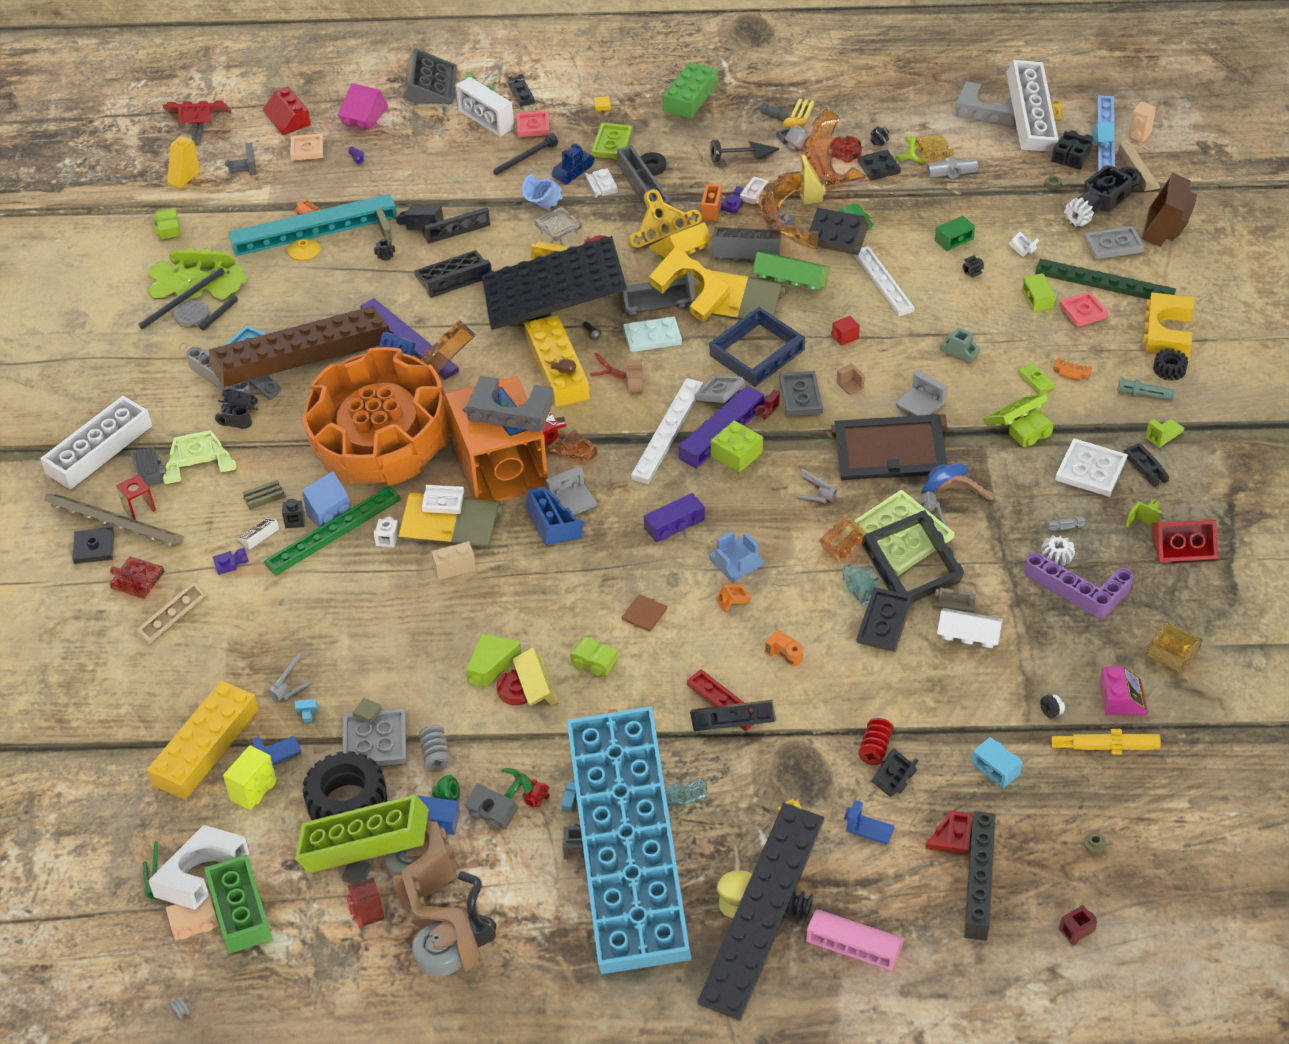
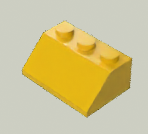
(686, 240)

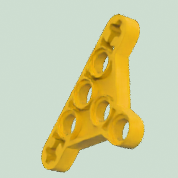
(668, 217)

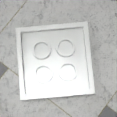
(1091, 467)

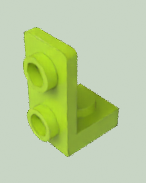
(1162, 433)

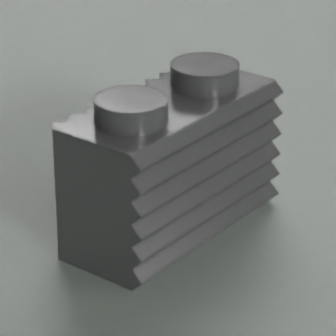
(146, 465)

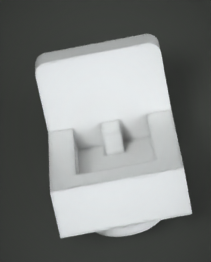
(1023, 245)

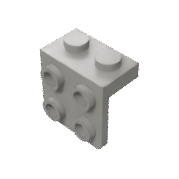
(924, 397)
(571, 490)

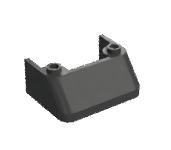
(645, 297)

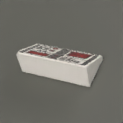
(259, 533)

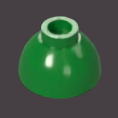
(447, 788)

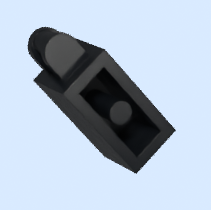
(418, 216)

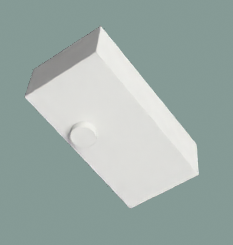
(485, 106)

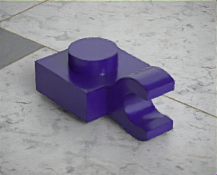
(733, 203)
(227, 562)

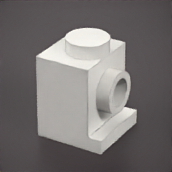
(388, 528)

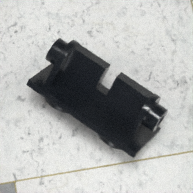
(233, 397)

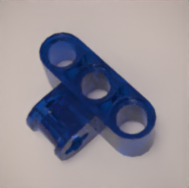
(573, 164)

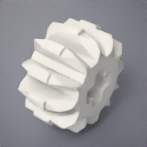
(1079, 212)
(1058, 550)

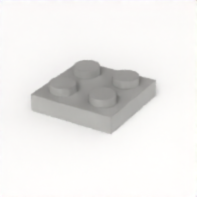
(719, 389)

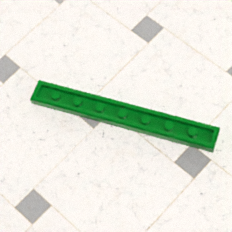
(332, 530)

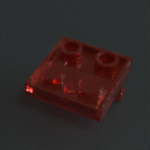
(136, 577)

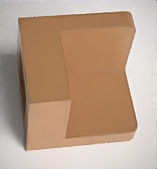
(850, 379)

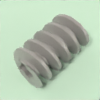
(434, 748)

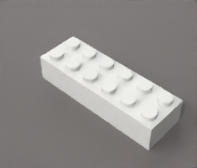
(1032, 106)
(96, 442)

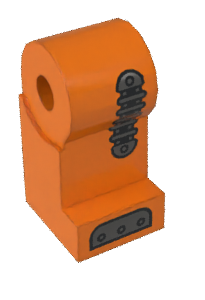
(784, 647)

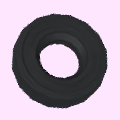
(657, 158)

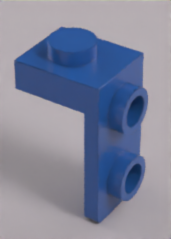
(279, 751)
(866, 826)

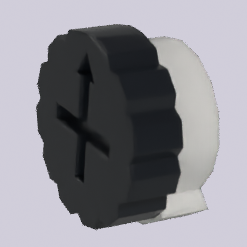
(1052, 705)

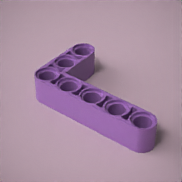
(1076, 589)

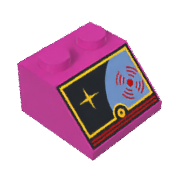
(1121, 692)

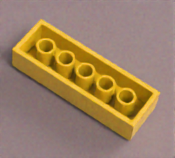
(550, 344)
(202, 740)

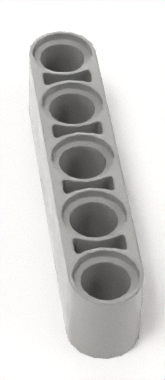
(200, 363)

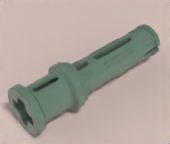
(1134, 387)

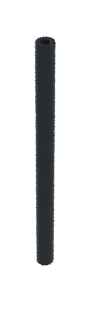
(181, 298)

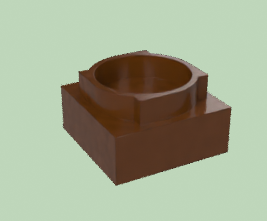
(1169, 211)

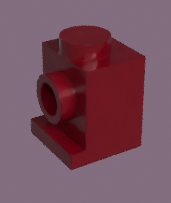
(1078, 924)

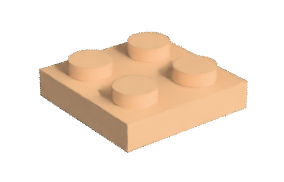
(307, 147)

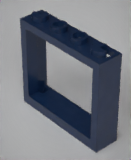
(793, 347)

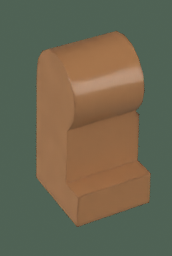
(634, 376)

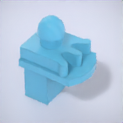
(569, 797)

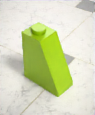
(491, 659)

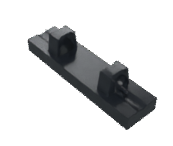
(732, 715)

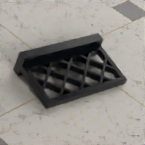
(452, 280)

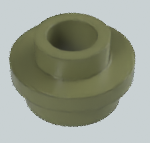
(1094, 848)

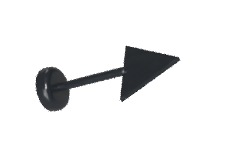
(759, 150)

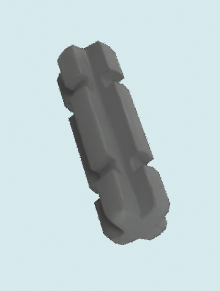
(773, 111)
(197, 133)

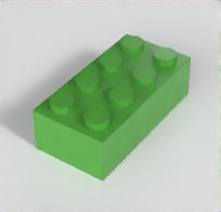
(690, 90)
(791, 269)
(238, 904)

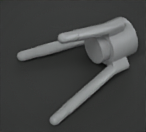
(826, 491)
(929, 502)
(279, 688)

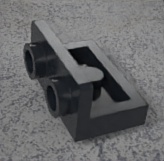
(894, 772)

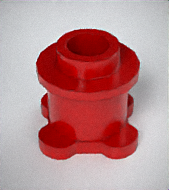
(536, 795)

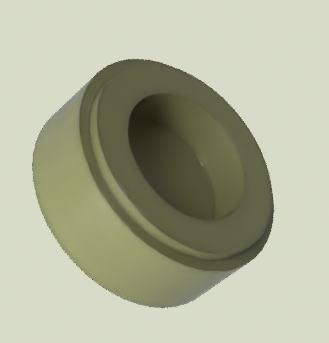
(1053, 183)

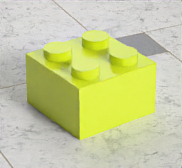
(250, 777)

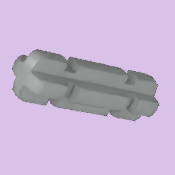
(1065, 524)

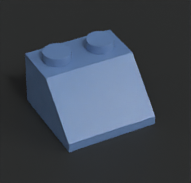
(325, 499)

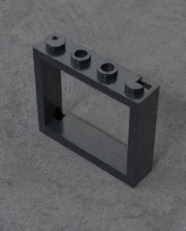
(885, 569)

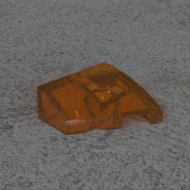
(574, 447)

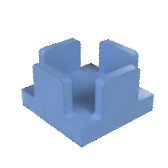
(736, 556)

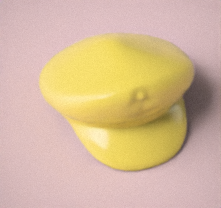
(731, 890)

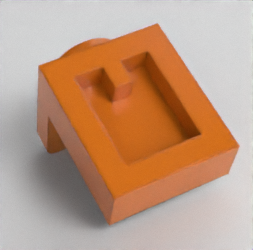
(732, 594)

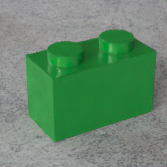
(954, 233)

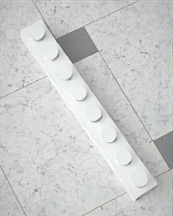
(666, 432)

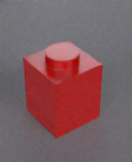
(845, 330)

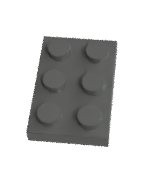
(801, 393)

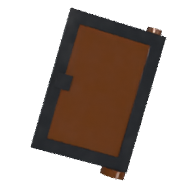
(890, 446)

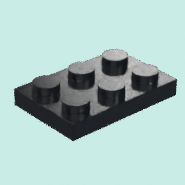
(884, 619)

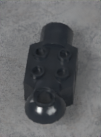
(1110, 187)

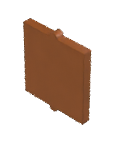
(644, 612)

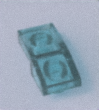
(679, 795)

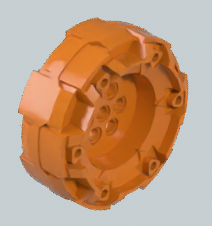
(377, 417)

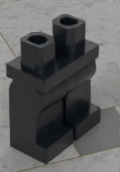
(1072, 148)

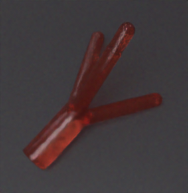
(611, 370)

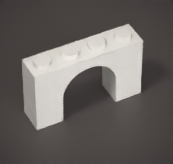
(207, 844)

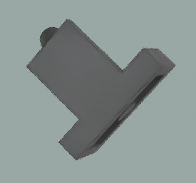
(244, 164)

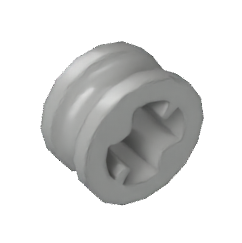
(179, 1008)

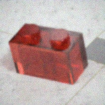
(365, 902)

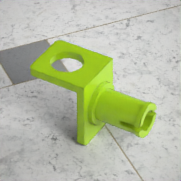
(1145, 513)

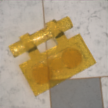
(933, 146)

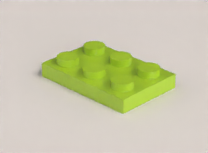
(610, 138)
(1016, 409)

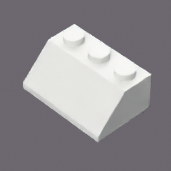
(969, 627)

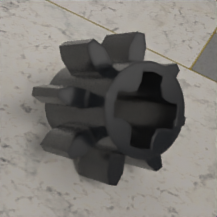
(879, 136)
(384, 249)
(973, 266)

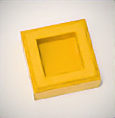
(602, 103)

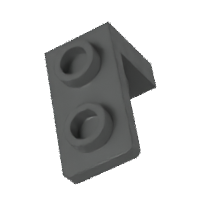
(266, 386)

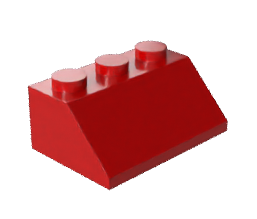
(287, 111)
(1185, 540)

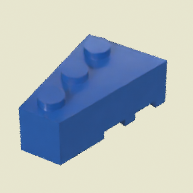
(551, 518)

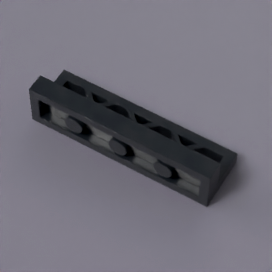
(456, 225)

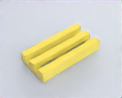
(804, 104)

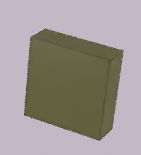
(367, 710)

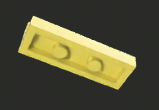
(534, 678)

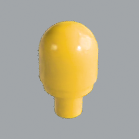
(793, 121)

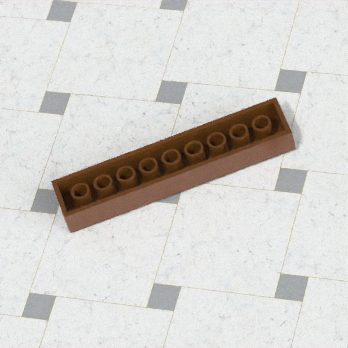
(297, 346)

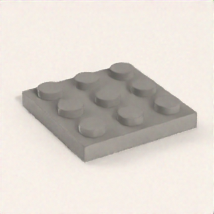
(381, 740)

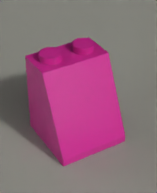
(362, 106)

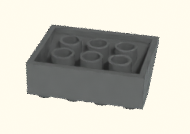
(429, 79)
(744, 243)

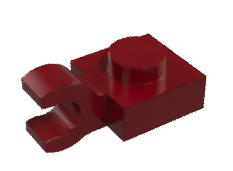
(769, 405)

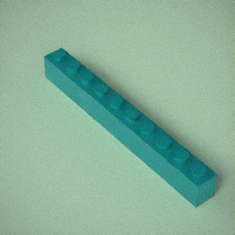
(311, 225)

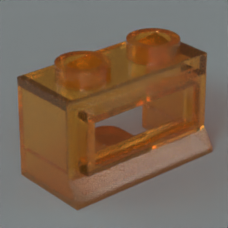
(844, 548)

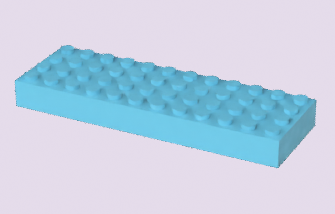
(627, 841)

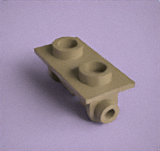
(960, 601)

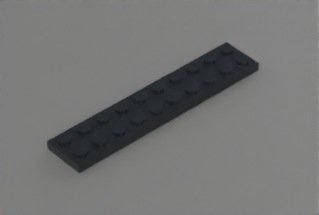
(761, 911)

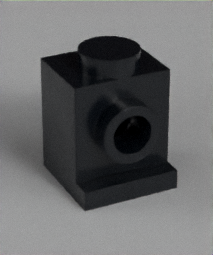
(293, 508)

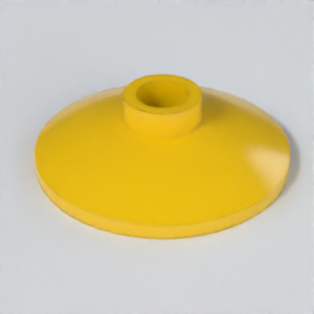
(303, 249)

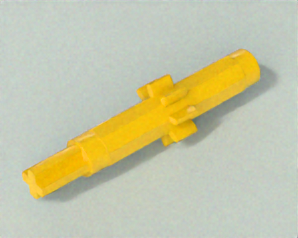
(1115, 741)

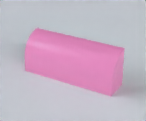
(854, 939)

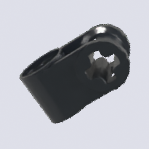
(235, 416)

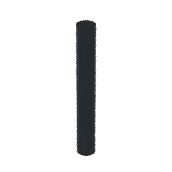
(218, 312)

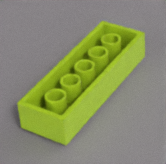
(362, 834)

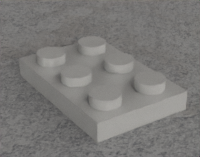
(1114, 242)

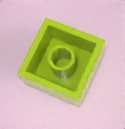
(736, 446)

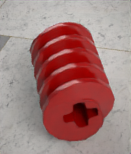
(875, 741)

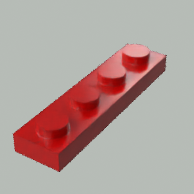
(714, 692)

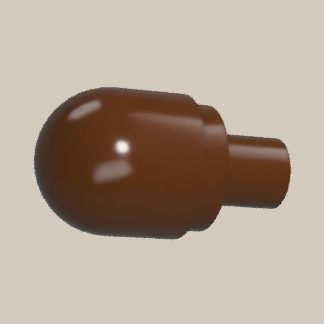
(564, 366)

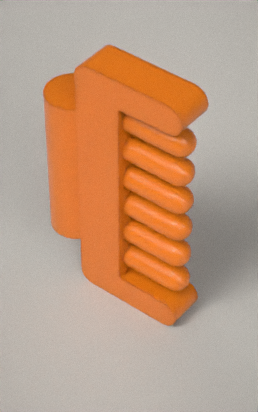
(305, 207)
(1070, 371)

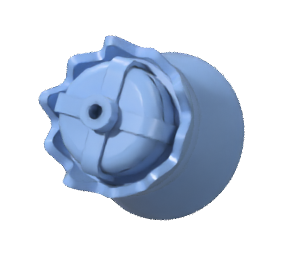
(542, 192)

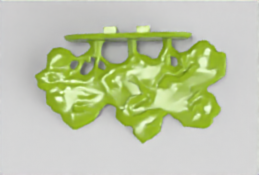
(184, 279)

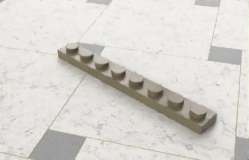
(107, 517)

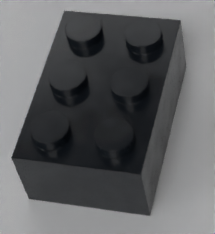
(839, 230)

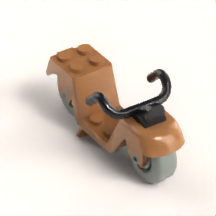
(446, 934)

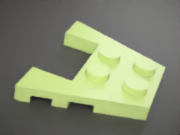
(193, 450)

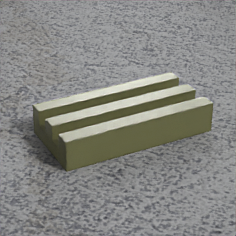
(384, 225)
(261, 495)

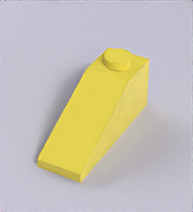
(811, 187)

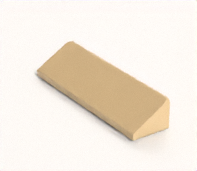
(1133, 160)
(170, 613)

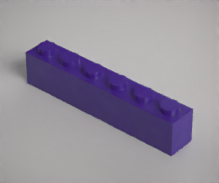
(740, 408)

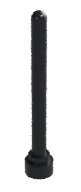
(549, 141)

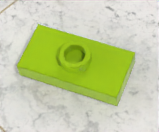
(1036, 378)

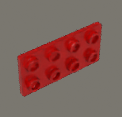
(197, 112)

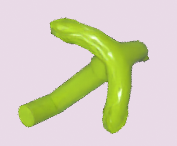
(910, 154)

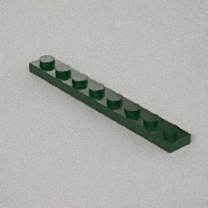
(1100, 279)

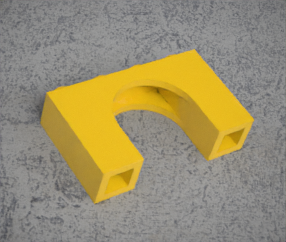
(676, 266)
(1162, 308)

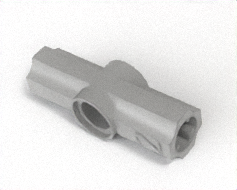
(952, 167)

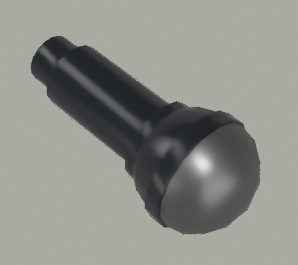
(594, 333)

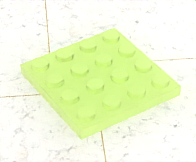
(907, 546)

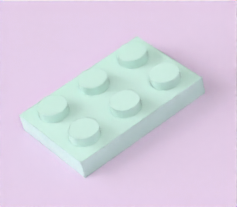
(652, 334)

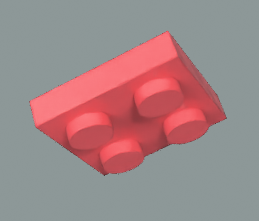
(533, 124)
(1083, 309)

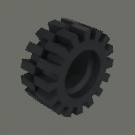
(1173, 371)

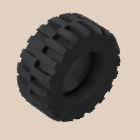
(341, 771)

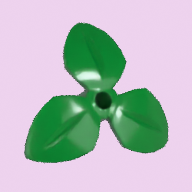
(520, 780)

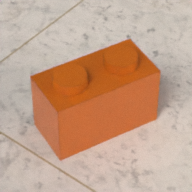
(711, 202)

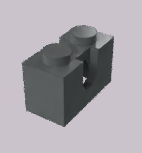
(482, 799)

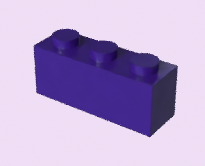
(674, 517)

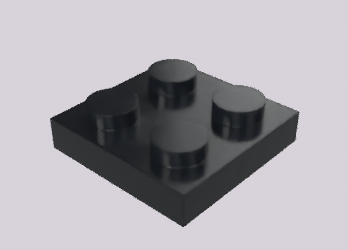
(879, 165)

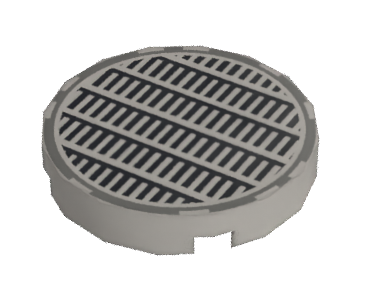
(191, 313)

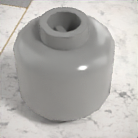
(796, 137)

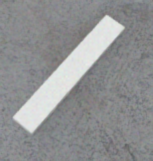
(884, 282)

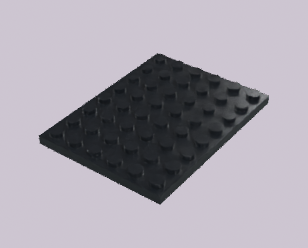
(553, 282)

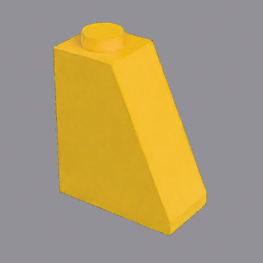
(182, 162)

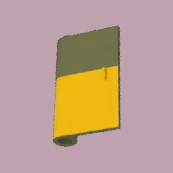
(746, 295)
(472, 525)

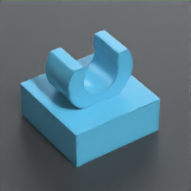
(306, 709)

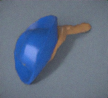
(953, 476)

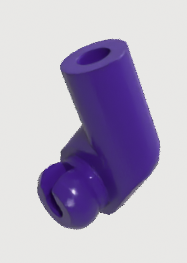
(358, 155)

